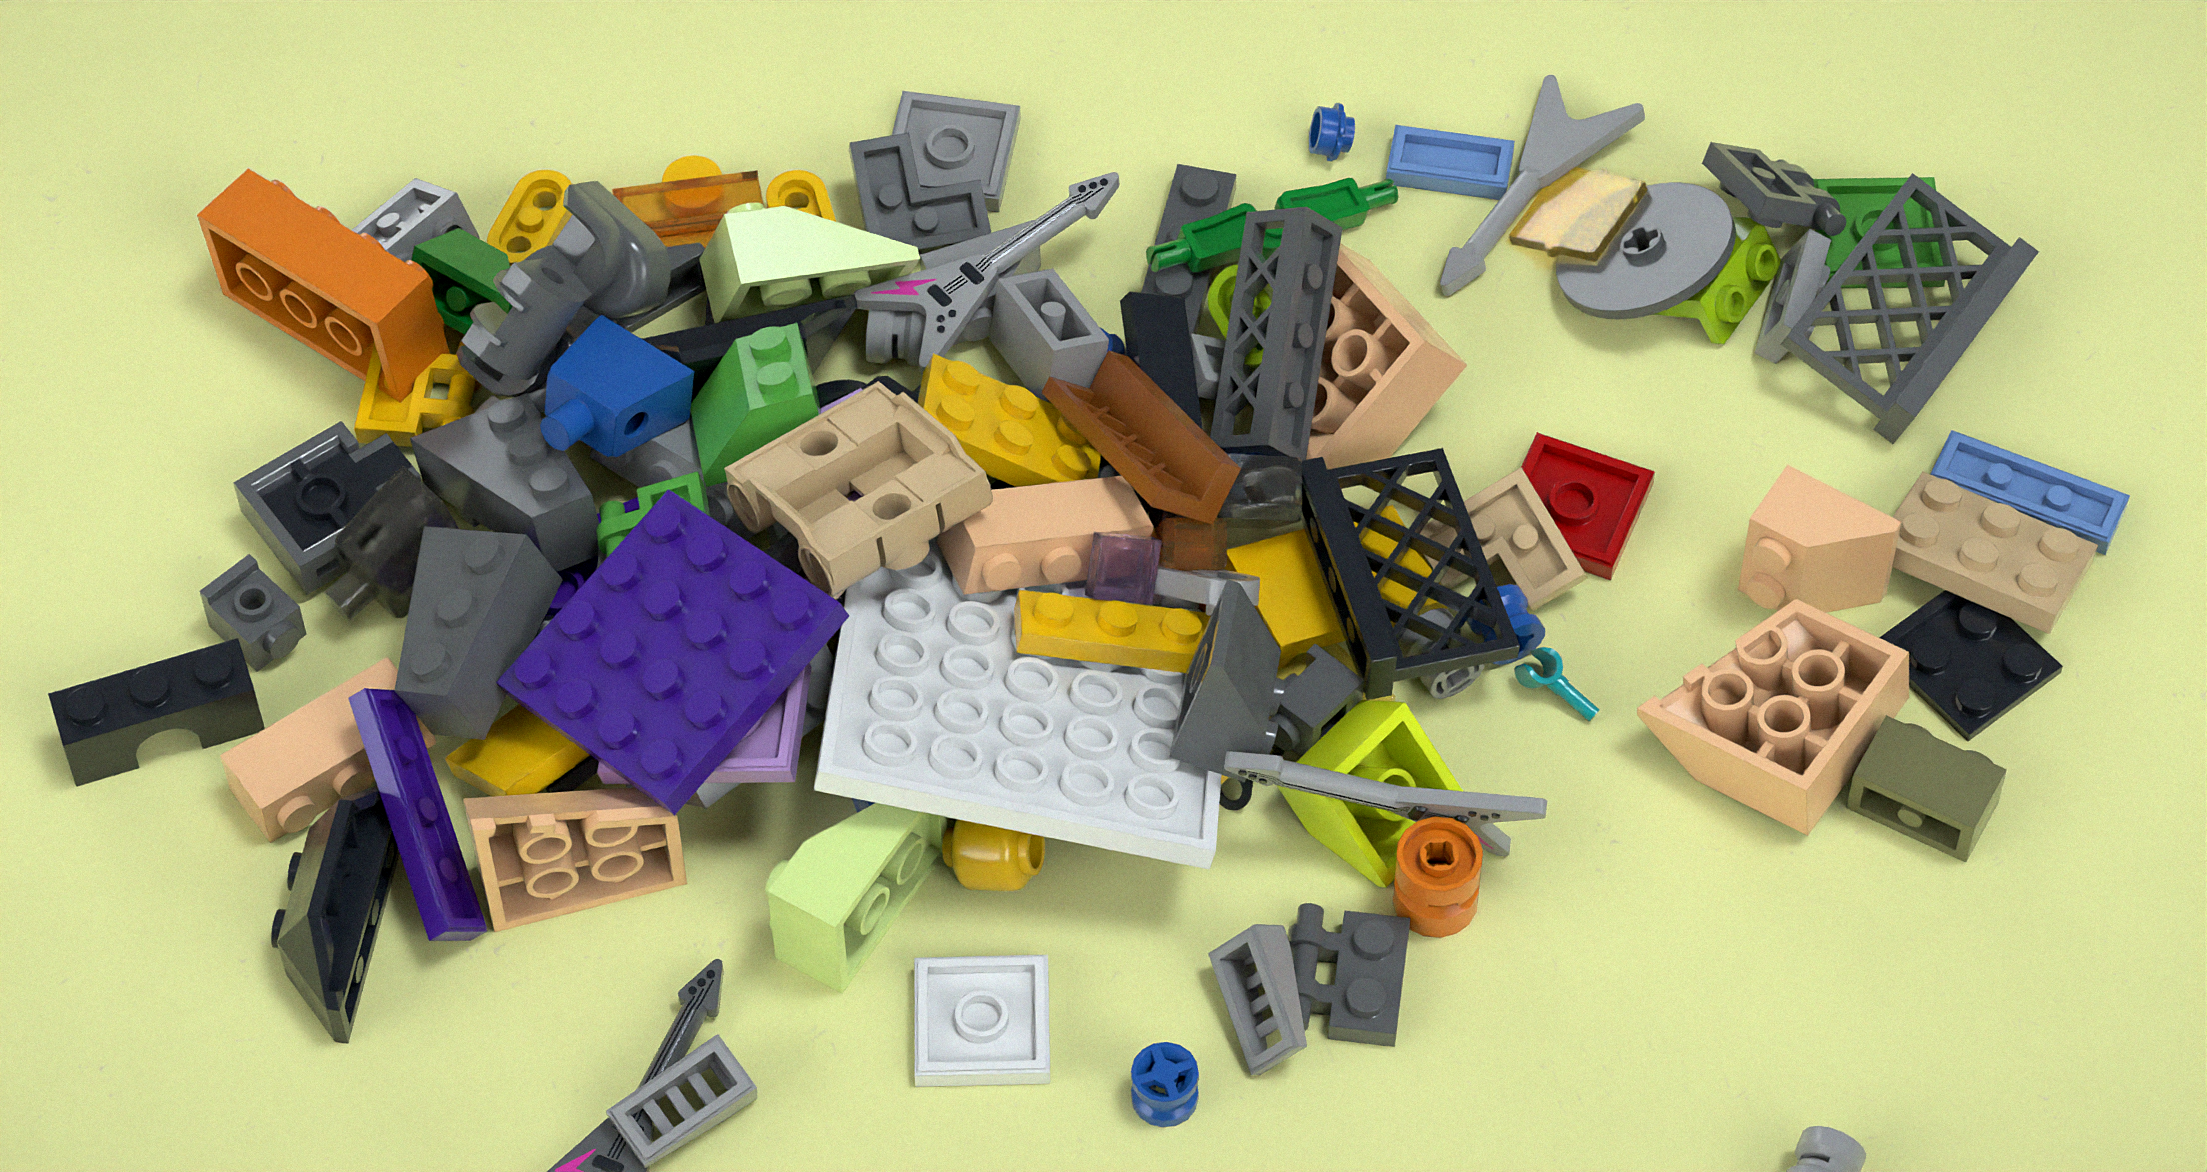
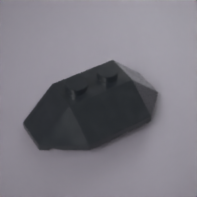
(706, 345)
(337, 907)

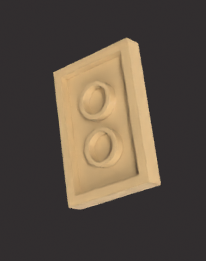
(1989, 552)

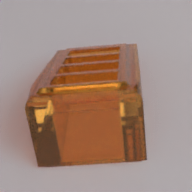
(1192, 544)

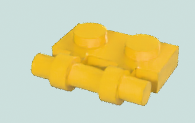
(401, 421)

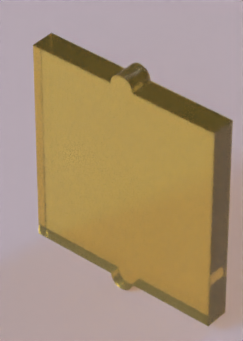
(1578, 214)

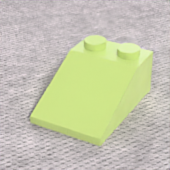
(792, 258)
(849, 889)

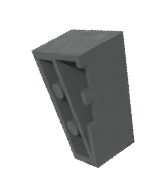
(511, 480)
(467, 622)

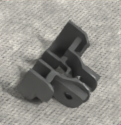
(597, 262)

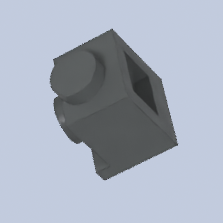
(254, 610)
(1315, 701)

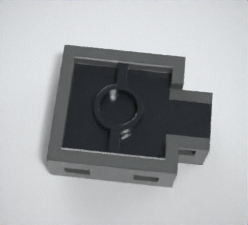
(312, 494)

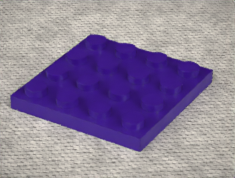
(672, 650)

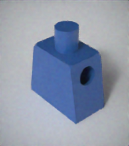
(614, 392)

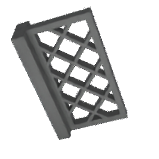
(1940, 346)

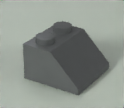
(1229, 687)

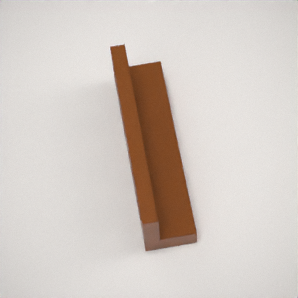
(1147, 439)

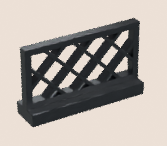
(1355, 591)

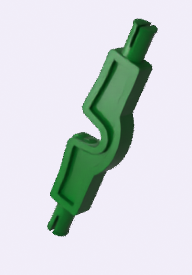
(1219, 237)

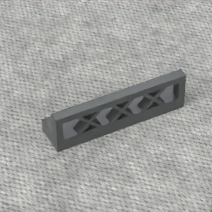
(1288, 330)

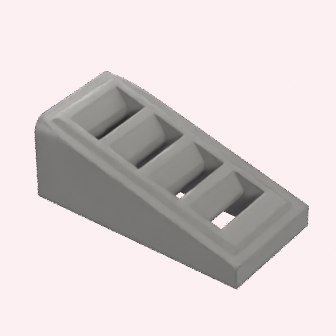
(1235, 971)
(712, 1055)

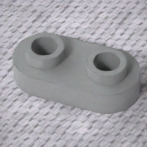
(1193, 587)

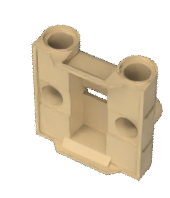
(886, 450)

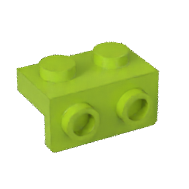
(1737, 286)

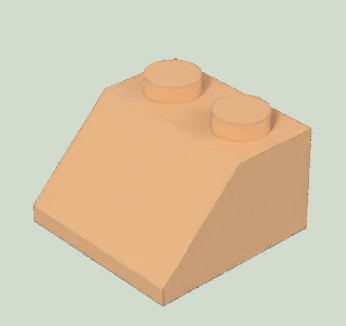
(1816, 547)

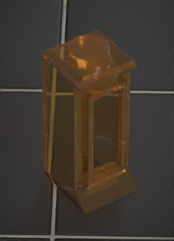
(690, 208)

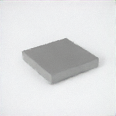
(960, 141)

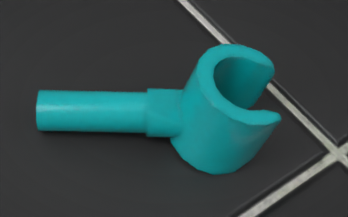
(1554, 680)

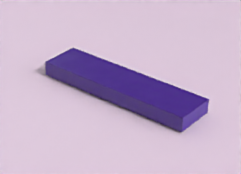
(418, 816)

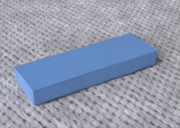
(2033, 488)

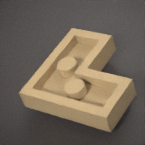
(1521, 532)

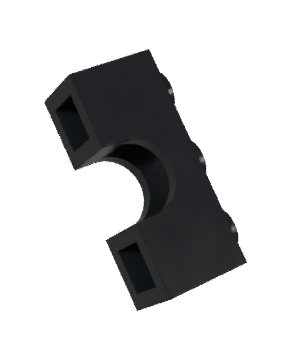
(115, 714)

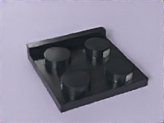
(1970, 661)

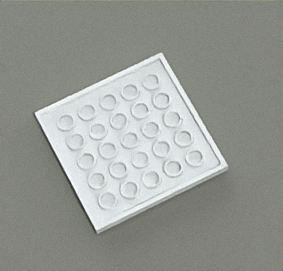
(958, 725)

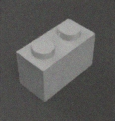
(1045, 331)

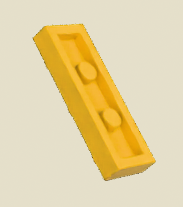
(1107, 631)

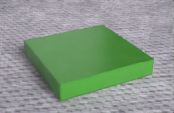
(1861, 204)

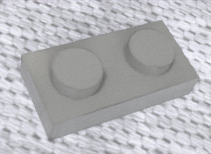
(1796, 286)

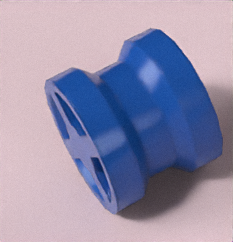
(1526, 626)
(1168, 1068)

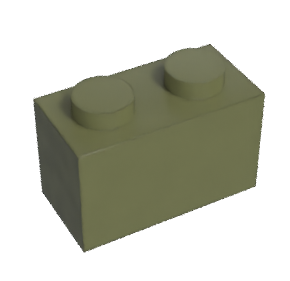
(1926, 788)

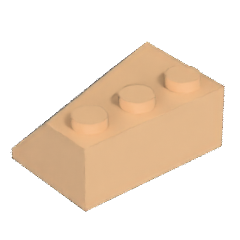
(1376, 369)
(1784, 712)
(571, 851)

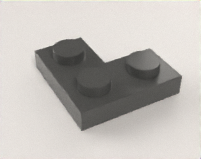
(903, 212)

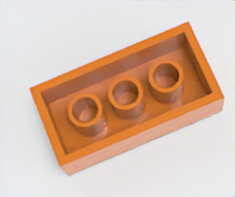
(323, 282)

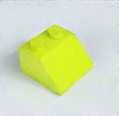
(1377, 744)

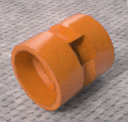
(1437, 876)

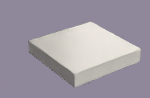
(982, 1020)

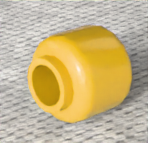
(992, 856)

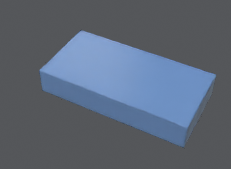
(1450, 162)

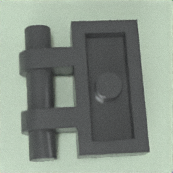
(1773, 189)
(1367, 978)

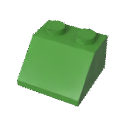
(753, 398)

